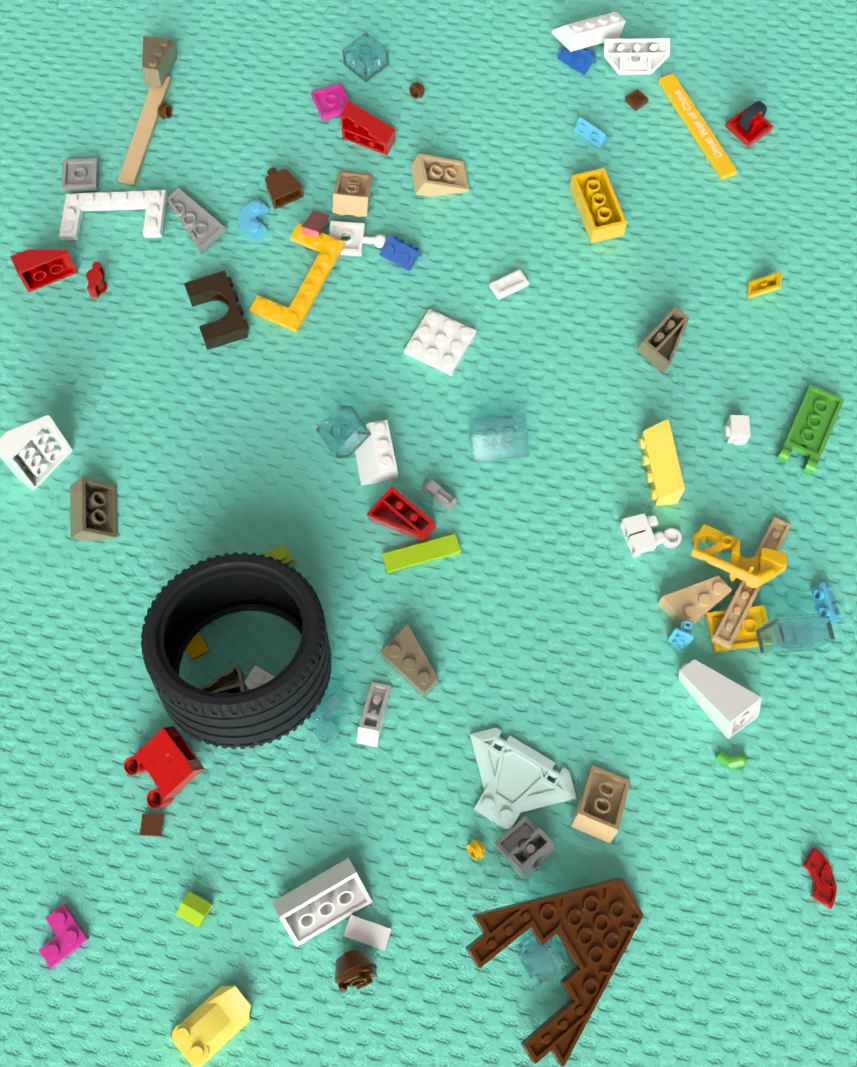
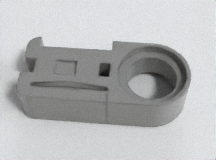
(438, 494)

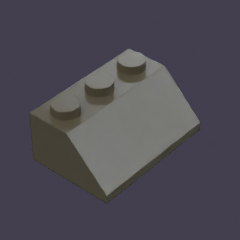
(93, 510)

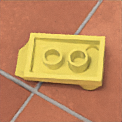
(211, 1025)

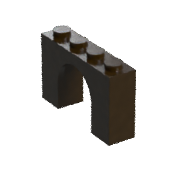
(218, 288)

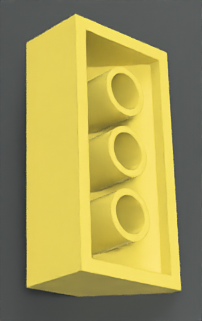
(661, 464)

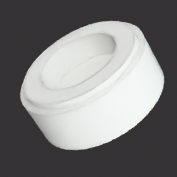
(672, 538)

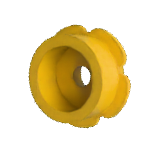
(476, 849)

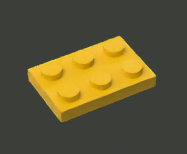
(747, 634)

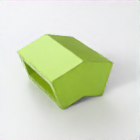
(194, 909)

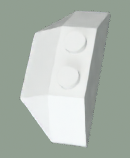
(636, 55)

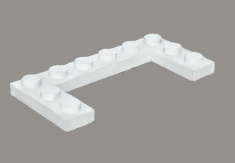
(152, 200)

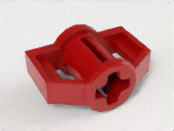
(96, 281)

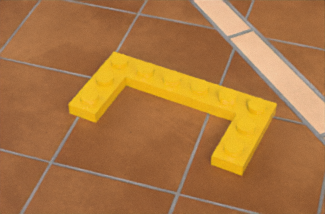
(293, 317)

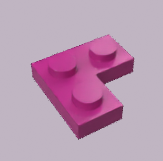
(68, 939)

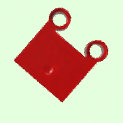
(168, 763)

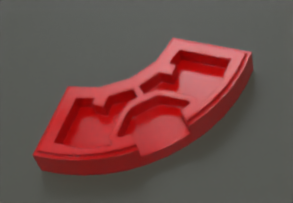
(822, 878)

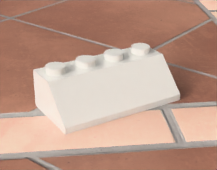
(590, 31)
(322, 902)

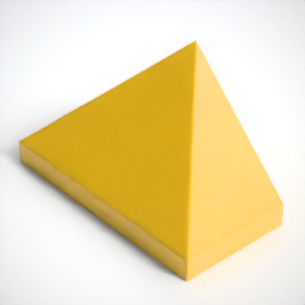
(764, 284)

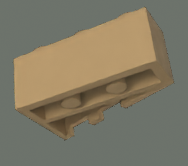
(695, 601)

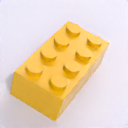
(597, 205)

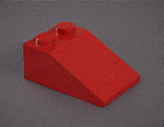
(42, 267)

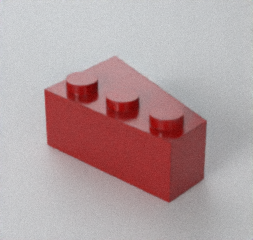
(401, 515)

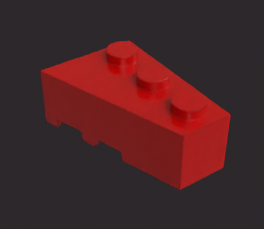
(366, 129)

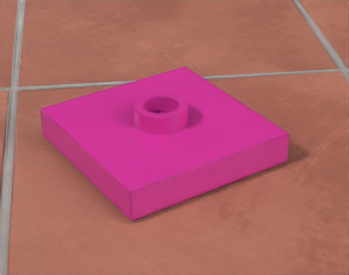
(330, 101)

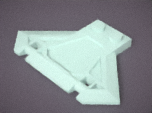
(515, 778)

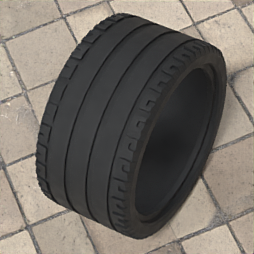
(222, 588)

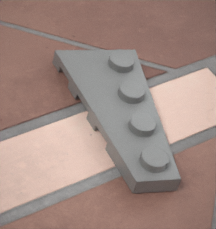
(197, 222)

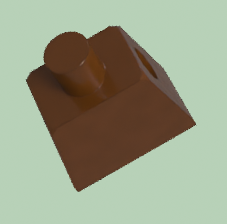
(282, 187)

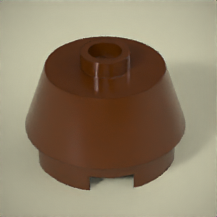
(354, 969)

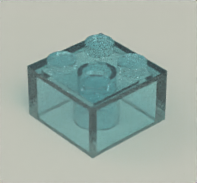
(365, 57)
(343, 431)

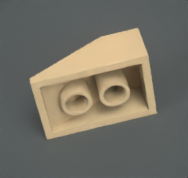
(438, 176)
(352, 194)
(601, 804)

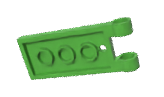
(812, 426)

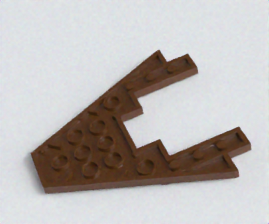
(595, 930)

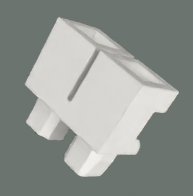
(639, 534)

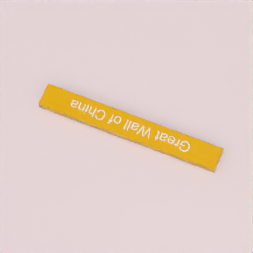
(697, 126)

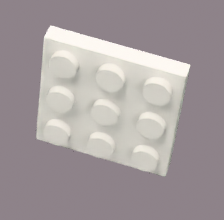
(440, 342)

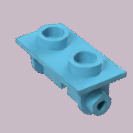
(590, 132)
(823, 599)
(682, 636)

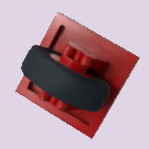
(750, 124)

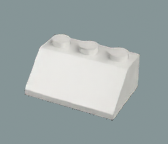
(376, 455)

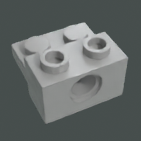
(525, 847)

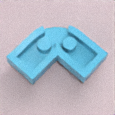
(249, 218)

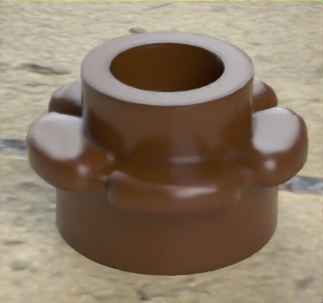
(416, 90)
(164, 110)

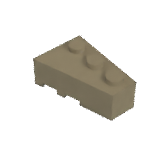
(157, 59)

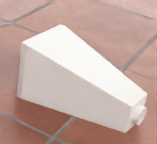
(722, 699)

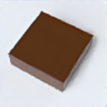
(636, 100)
(152, 825)

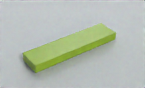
(421, 553)

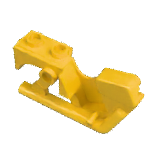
(752, 570)

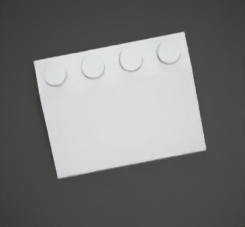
(34, 450)

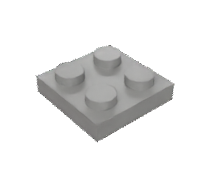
(80, 174)

